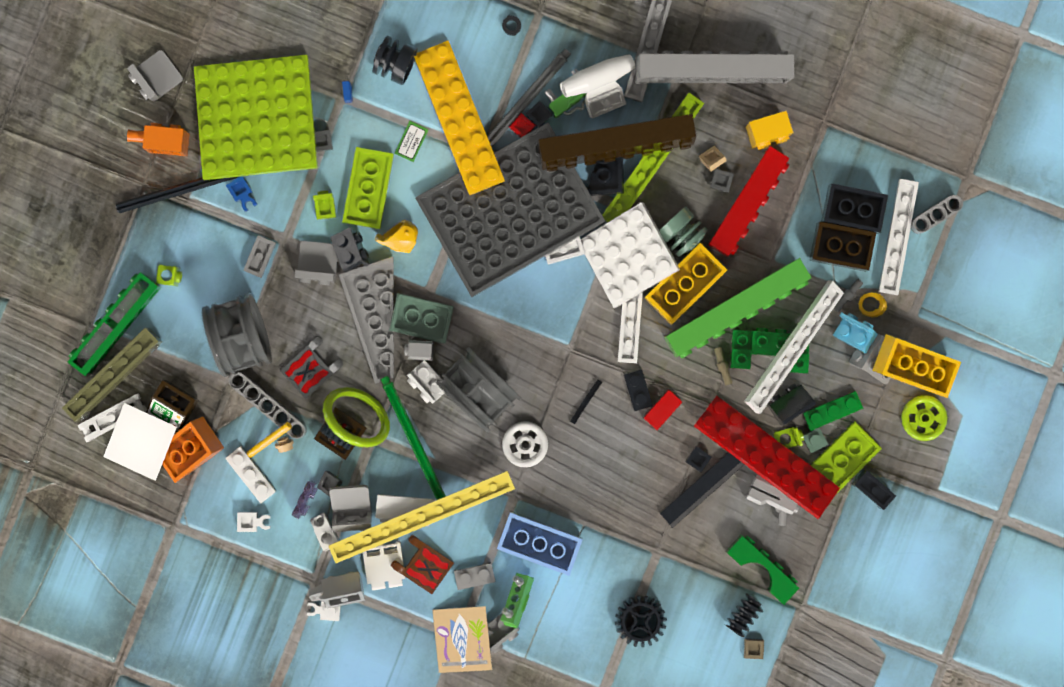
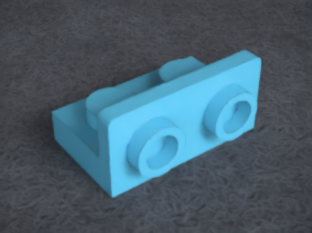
(855, 333)

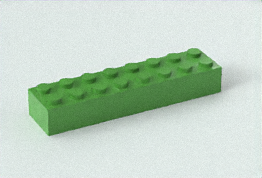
(736, 308)

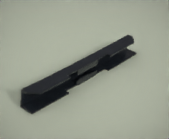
(585, 402)

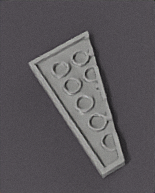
(372, 306)

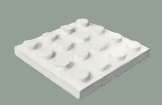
(629, 255)

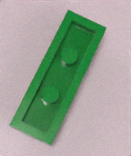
(832, 410)

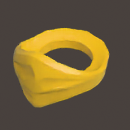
(877, 312)

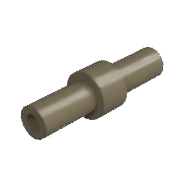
(723, 366)

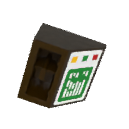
(171, 404)

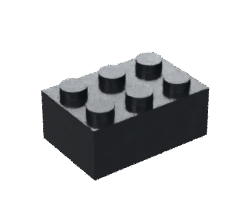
(854, 208)

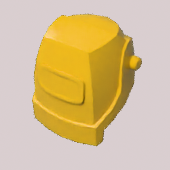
(400, 237)

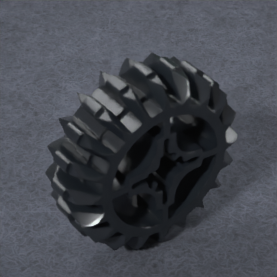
(647, 615)

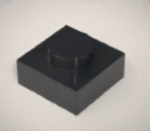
(539, 114)
(698, 459)

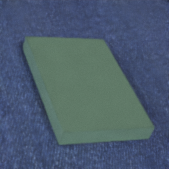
(421, 318)

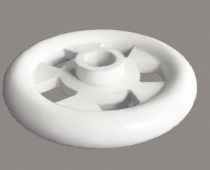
(509, 439)

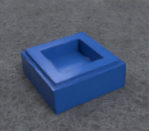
(347, 92)

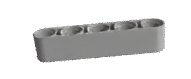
(258, 402)

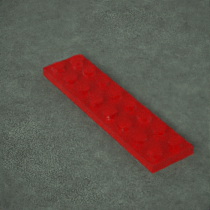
(767, 457)

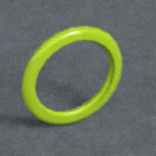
(342, 433)

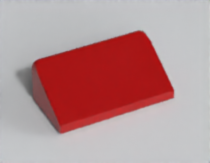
(662, 409)

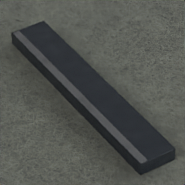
(701, 489)

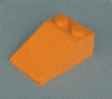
(190, 449)

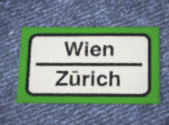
(411, 141)

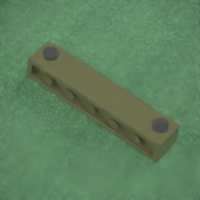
(112, 374)

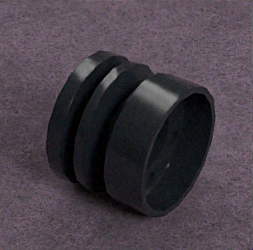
(394, 60)

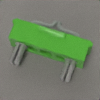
(562, 104)
(514, 610)

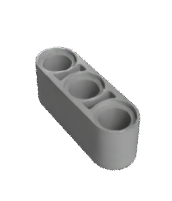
(943, 208)

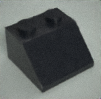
(790, 404)

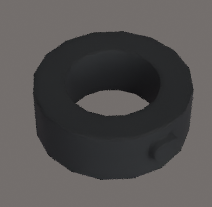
(511, 18)

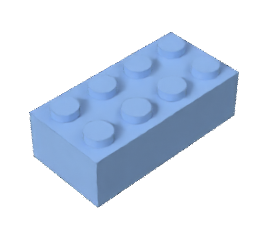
(539, 543)

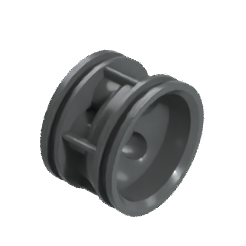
(236, 335)
(477, 389)

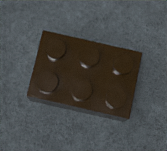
(842, 246)

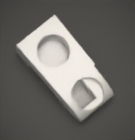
(324, 531)

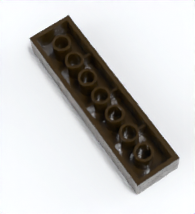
(617, 142)

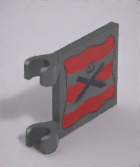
(308, 370)

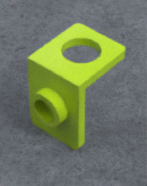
(176, 275)
(795, 434)

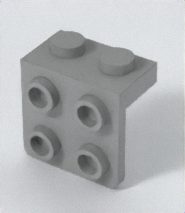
(155, 76)
(316, 263)
(867, 361)
(351, 508)

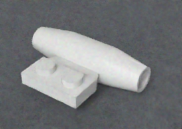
(600, 84)

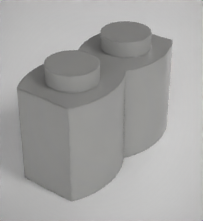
(419, 350)

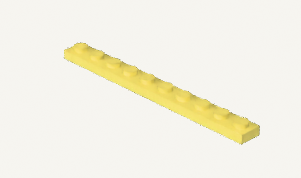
(421, 517)

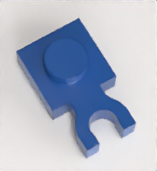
(240, 191)

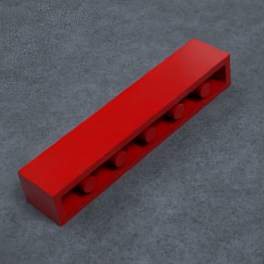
(748, 202)

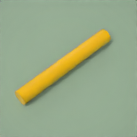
(269, 439)

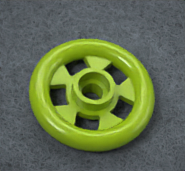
(911, 427)

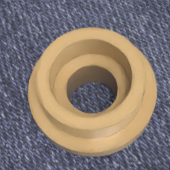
(284, 444)

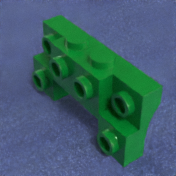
(762, 343)

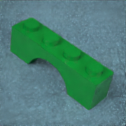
(780, 586)

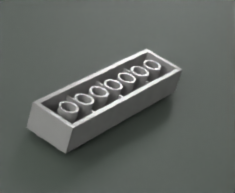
(714, 67)

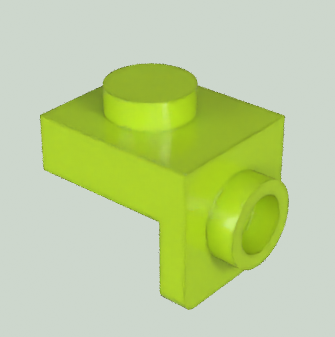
(324, 205)

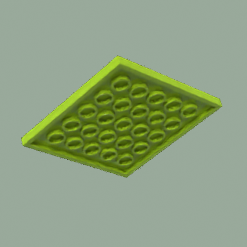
(255, 117)

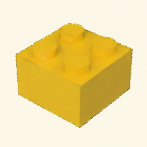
(769, 129)

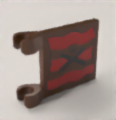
(426, 567)

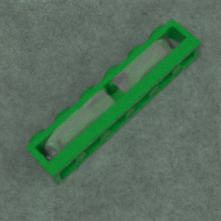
(114, 324)

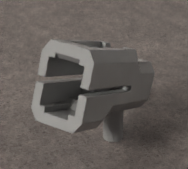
(782, 505)

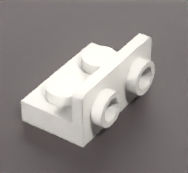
(424, 378)

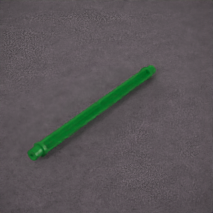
(412, 438)

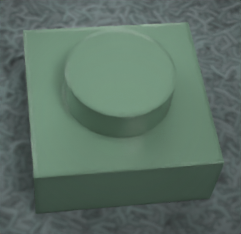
(815, 440)

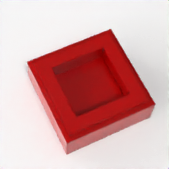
(522, 126)

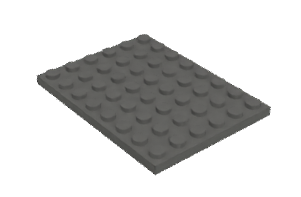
(513, 221)

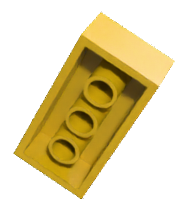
(683, 288)
(916, 366)

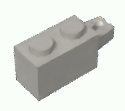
(339, 590)

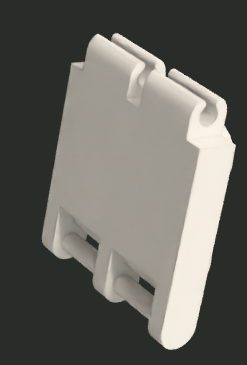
(378, 566)

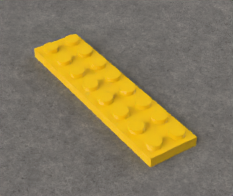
(459, 118)

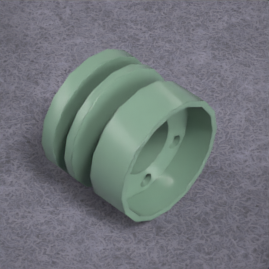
(683, 232)

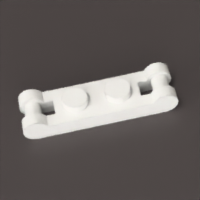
(107, 419)

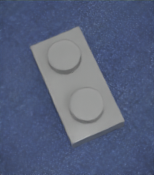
(259, 256)
(474, 576)

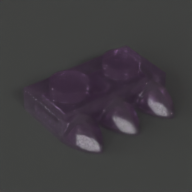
(308, 492)

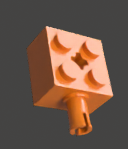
(162, 139)

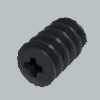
(744, 616)

